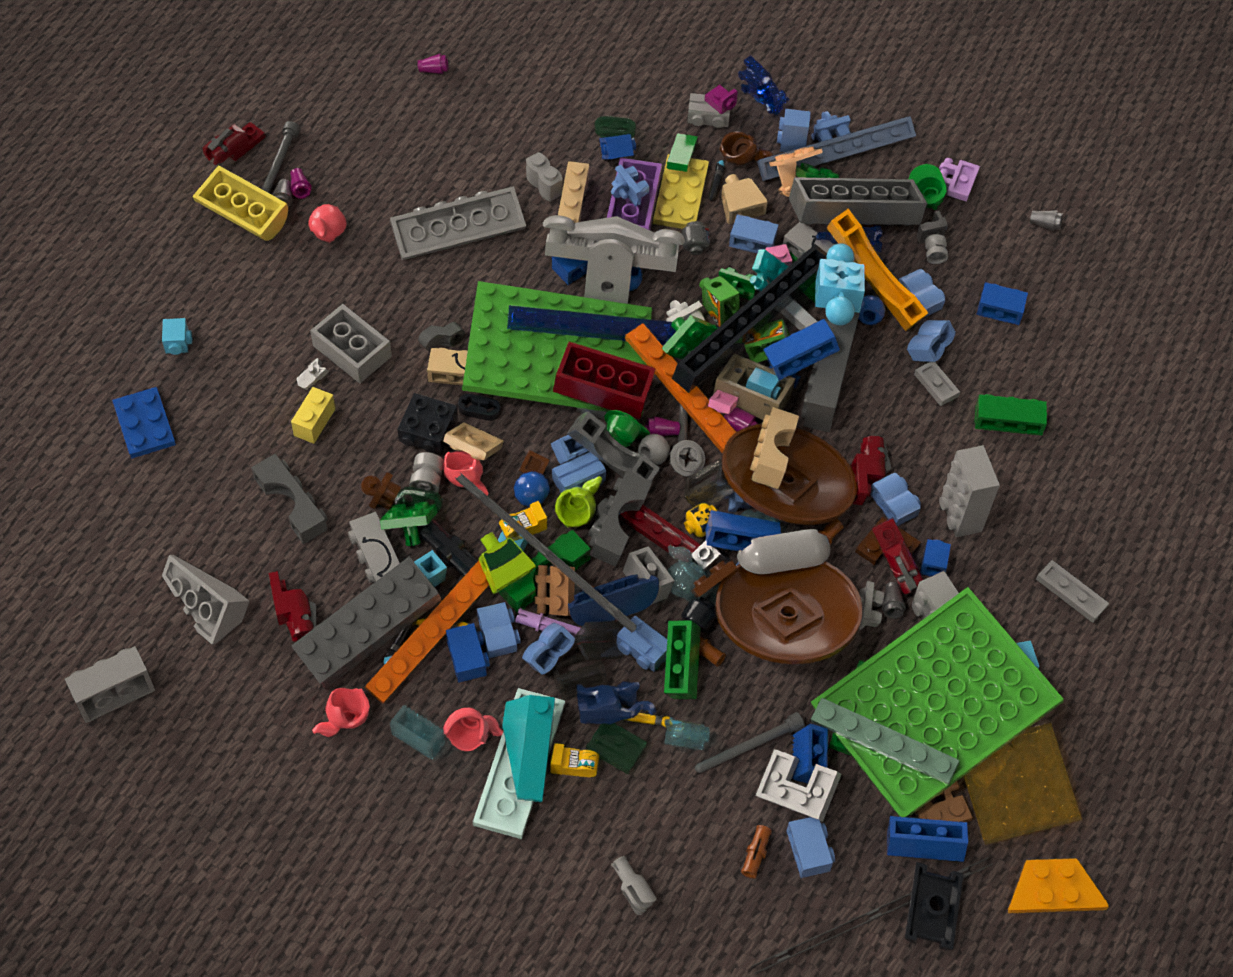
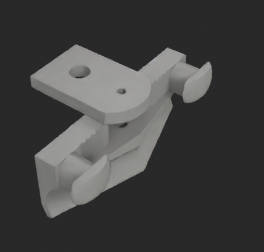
(613, 236)

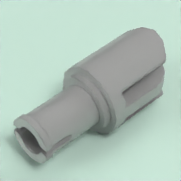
(634, 886)

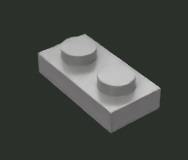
(937, 383)

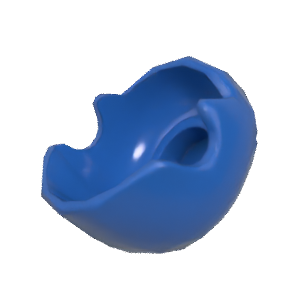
(531, 488)

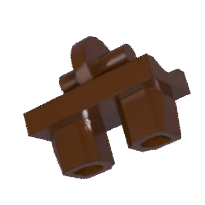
(382, 492)

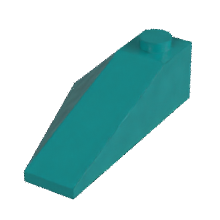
(528, 739)

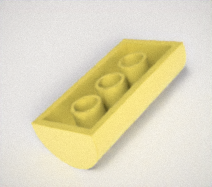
(242, 203)

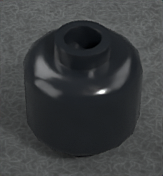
(700, 612)

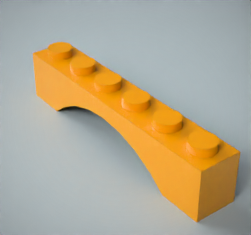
(895, 296)

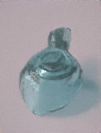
(684, 572)

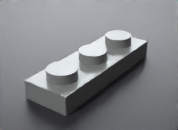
(1072, 591)

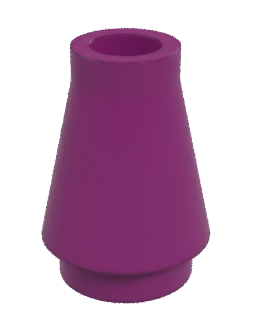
(434, 64)
(299, 184)
(662, 426)

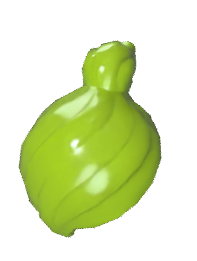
(577, 505)

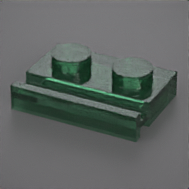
(617, 746)

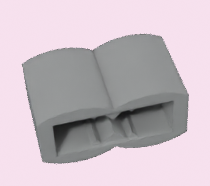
(544, 176)

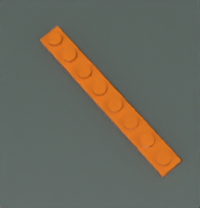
(695, 401)
(428, 634)

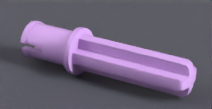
(540, 622)

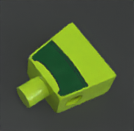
(503, 562)

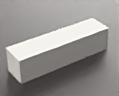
(798, 315)

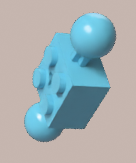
(840, 284)

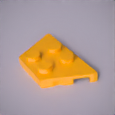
(1055, 887)

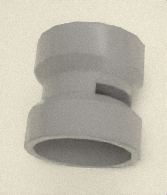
(936, 247)

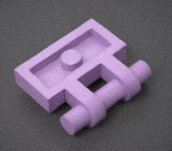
(963, 178)

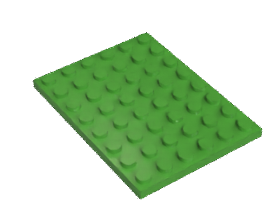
(527, 362)
(946, 684)

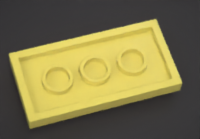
(681, 195)

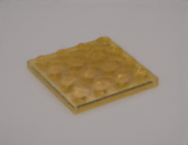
(1022, 788)

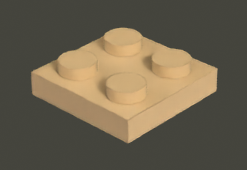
(473, 441)

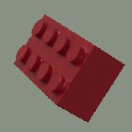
(603, 379)

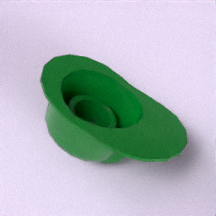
(930, 183)
(624, 427)

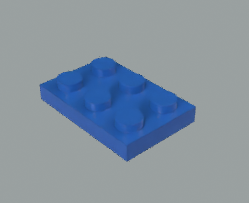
(144, 422)

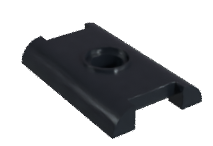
(922, 919)

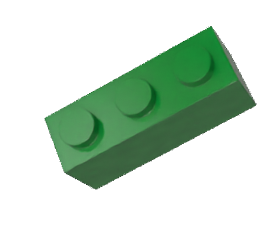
(1010, 414)
(682, 660)

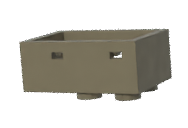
(734, 381)

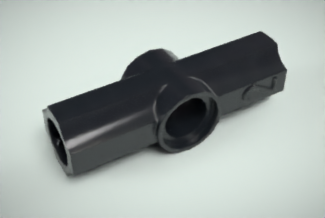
(448, 548)

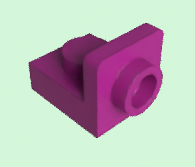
(721, 99)

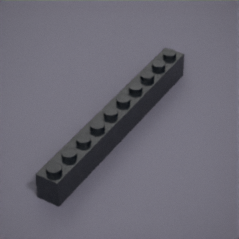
(748, 320)

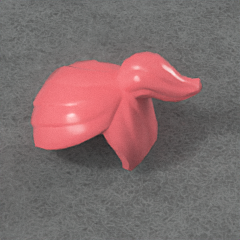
(327, 222)
(463, 463)
(345, 710)
(469, 729)

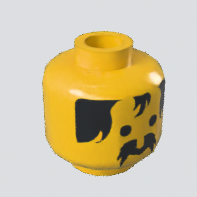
(697, 519)

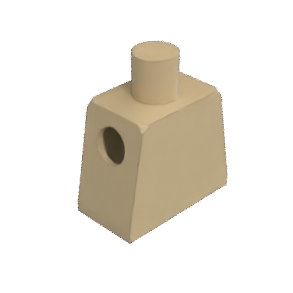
(742, 198)

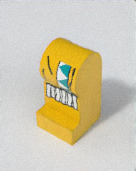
(531, 519)
(574, 761)

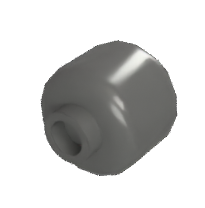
(696, 237)

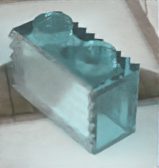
(417, 732)

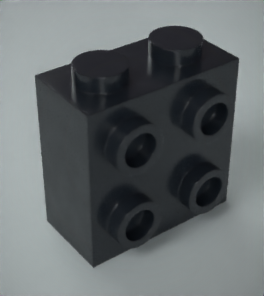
(427, 423)

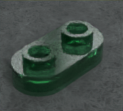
(614, 126)
(418, 495)

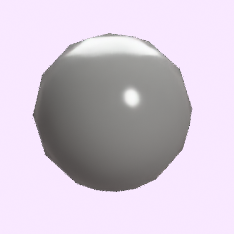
(655, 448)

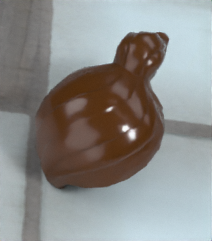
(741, 148)

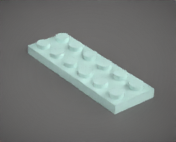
(498, 805)

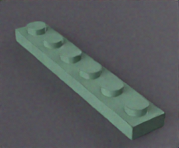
(885, 741)

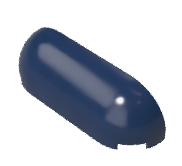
(626, 594)

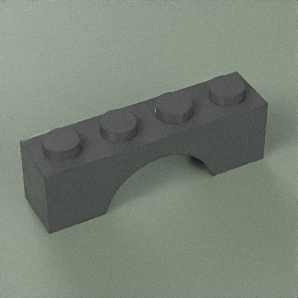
(594, 437)
(275, 478)
(611, 539)

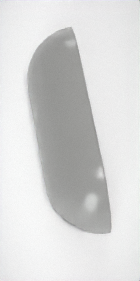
(785, 552)

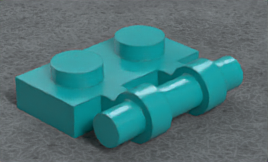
(767, 268)

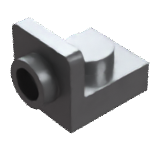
(927, 229)
(708, 556)

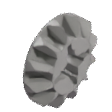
(694, 451)

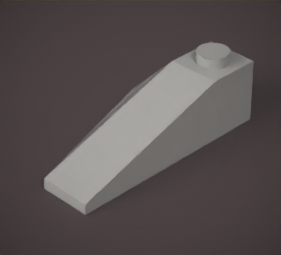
(210, 602)

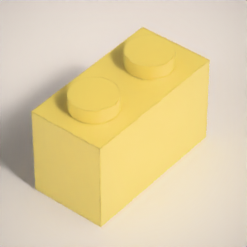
(313, 415)

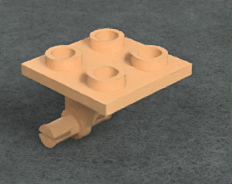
(786, 166)

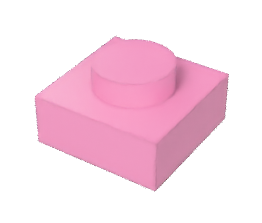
(782, 253)
(723, 402)

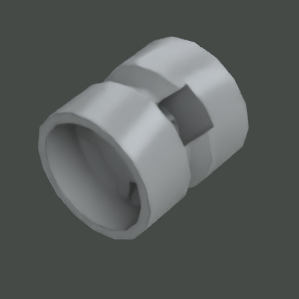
(427, 472)

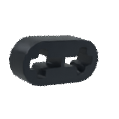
(479, 407)

